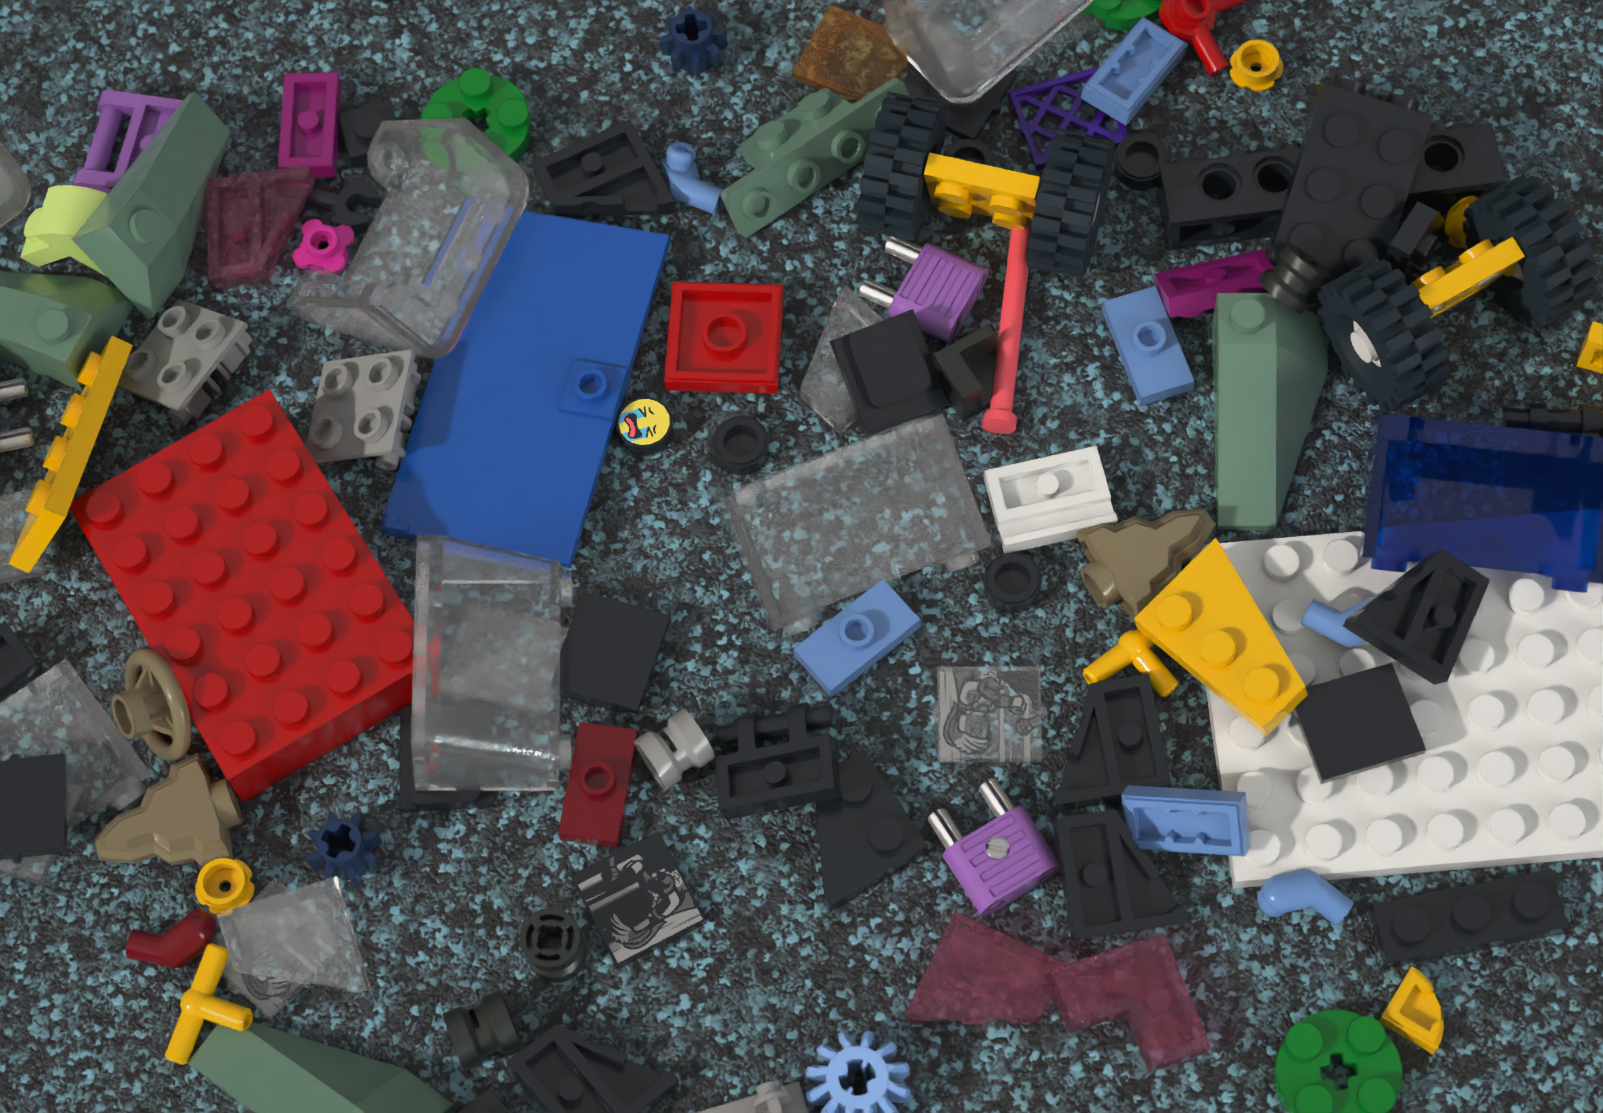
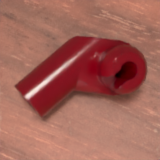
(178, 945)

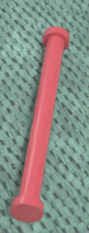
(1000, 416)

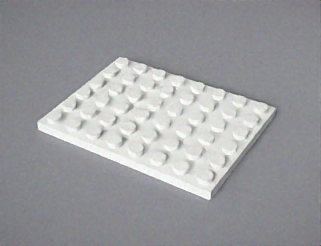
(1506, 738)

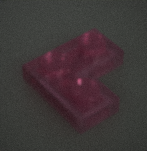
(1137, 983)

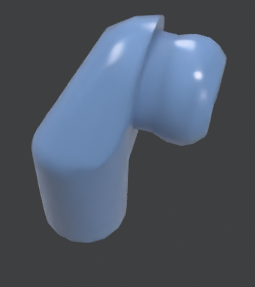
(684, 180)
(1330, 622)
(1301, 890)

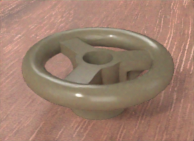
(153, 706)

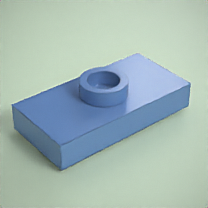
(1134, 71)
(1148, 345)
(857, 637)
(1187, 820)

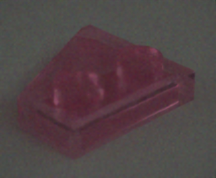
(252, 221)
(982, 978)

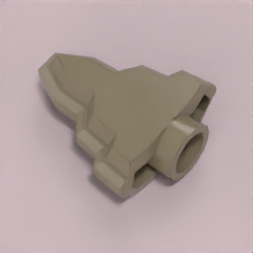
(1140, 557)
(177, 821)

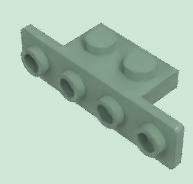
(802, 154)

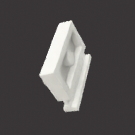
(1049, 498)

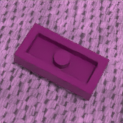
(310, 122)
(1194, 288)

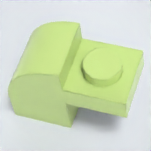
(55, 224)

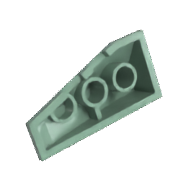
(1265, 395)

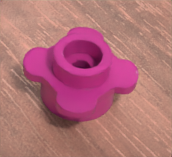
(333, 257)

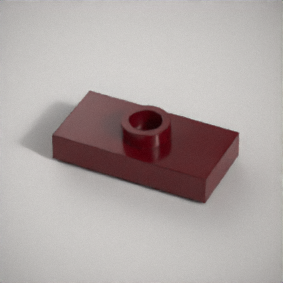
(598, 785)

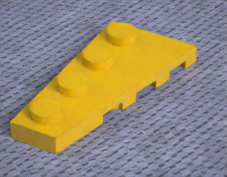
(70, 453)

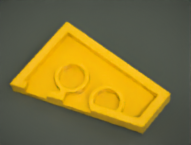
(1224, 640)

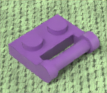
(147, 118)

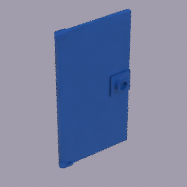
(530, 391)

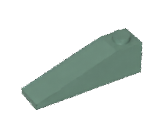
(155, 210)
(57, 321)
(294, 1074)

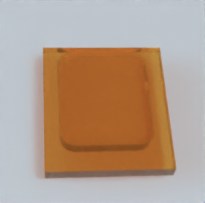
(849, 56)

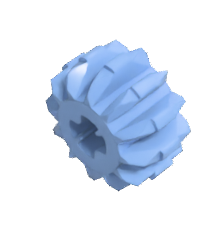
(858, 1059)

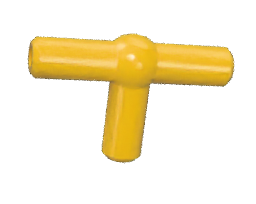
(1135, 649)
(201, 1004)

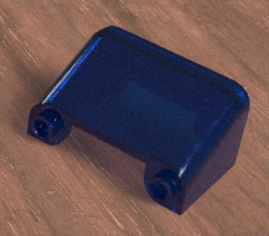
(1485, 498)

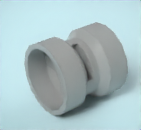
(688, 747)

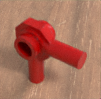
(1192, 22)

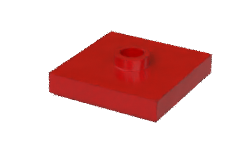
(724, 337)

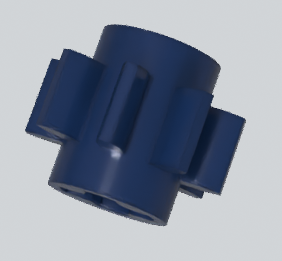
(693, 41)
(341, 834)

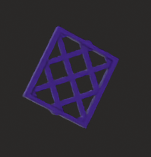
(1053, 86)

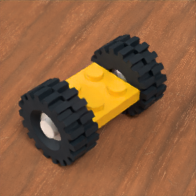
(909, 173)
(1517, 247)

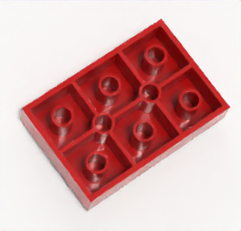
(254, 593)

